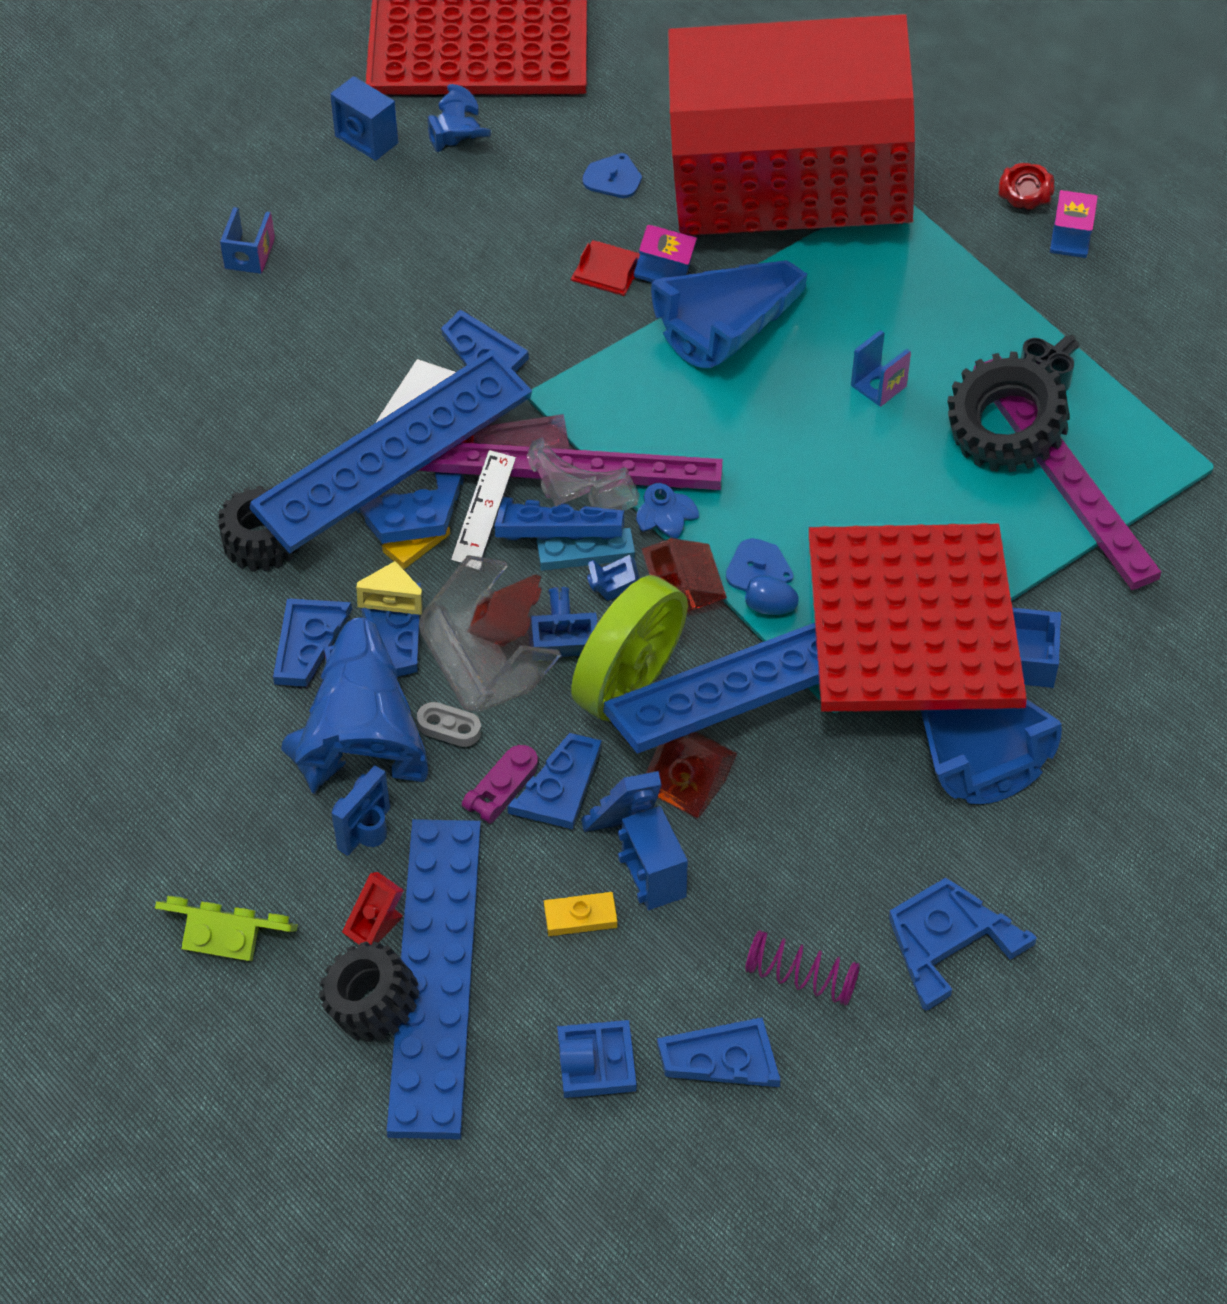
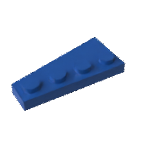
(559, 521)

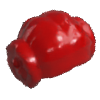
(1026, 185)

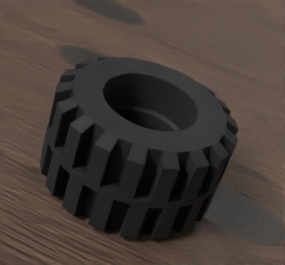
(241, 543)
(384, 1007)

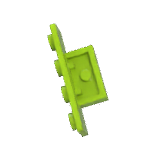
(222, 932)

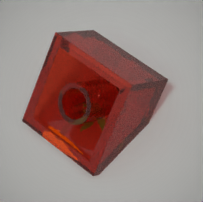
(691, 771)

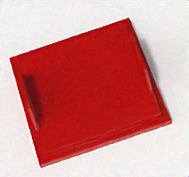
(606, 267)

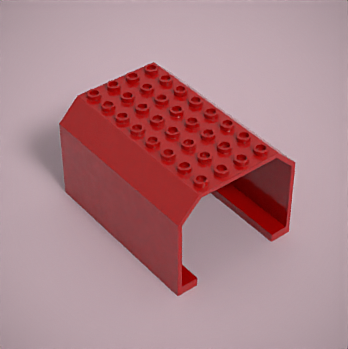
(792, 124)

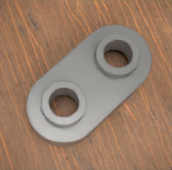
(450, 724)

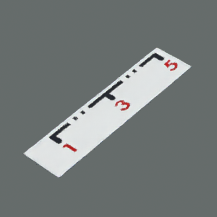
(484, 506)

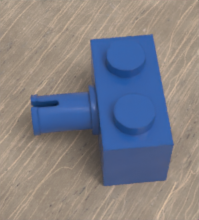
(561, 629)

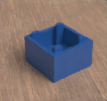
(364, 118)
(1038, 645)
(653, 858)

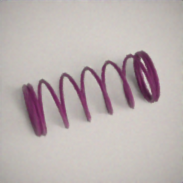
(756, 954)

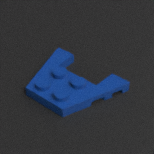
(414, 514)
(942, 923)

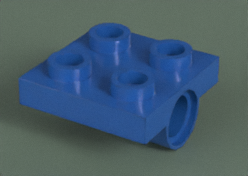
(362, 806)
(596, 1059)

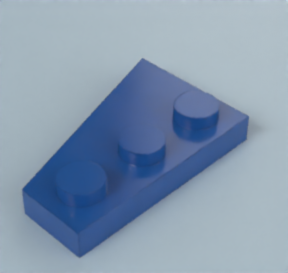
(473, 339)
(304, 634)
(399, 636)
(561, 784)
(721, 1054)

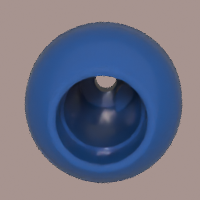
(770, 596)

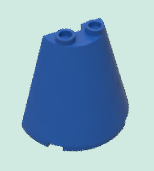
(990, 751)

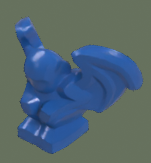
(452, 124)

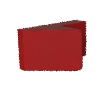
(374, 910)

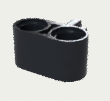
(1057, 356)

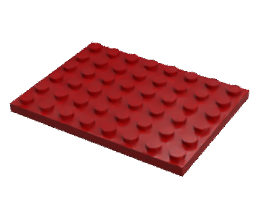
(478, 46)
(914, 618)

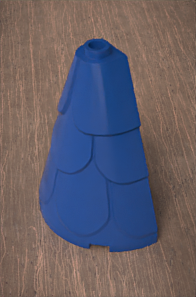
(723, 309)
(362, 708)

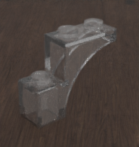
(567, 482)

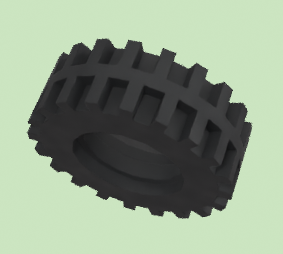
(1004, 379)

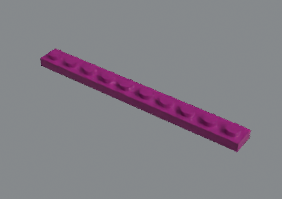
(643, 468)
(1086, 500)

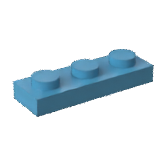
(567, 552)

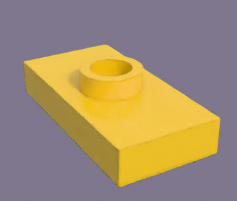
(410, 550)
(580, 914)

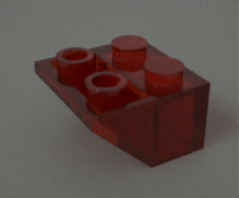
(688, 568)
(504, 613)

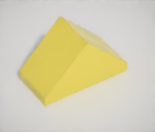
(390, 591)

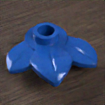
(666, 513)

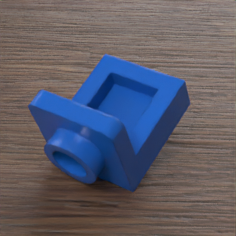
(612, 578)

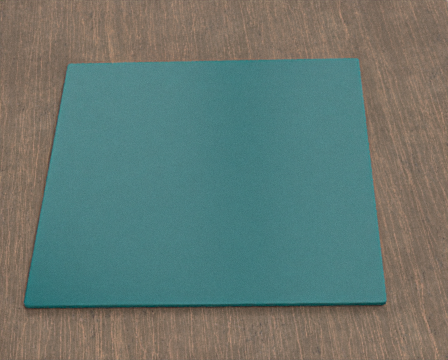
(821, 454)

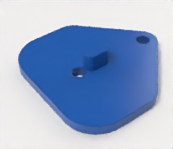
(617, 169)
(765, 560)

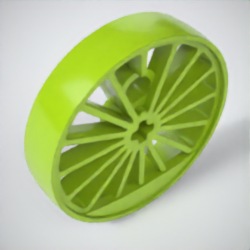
(629, 643)

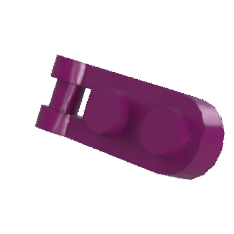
(502, 783)

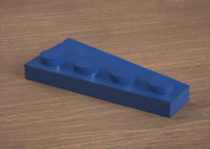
(627, 798)

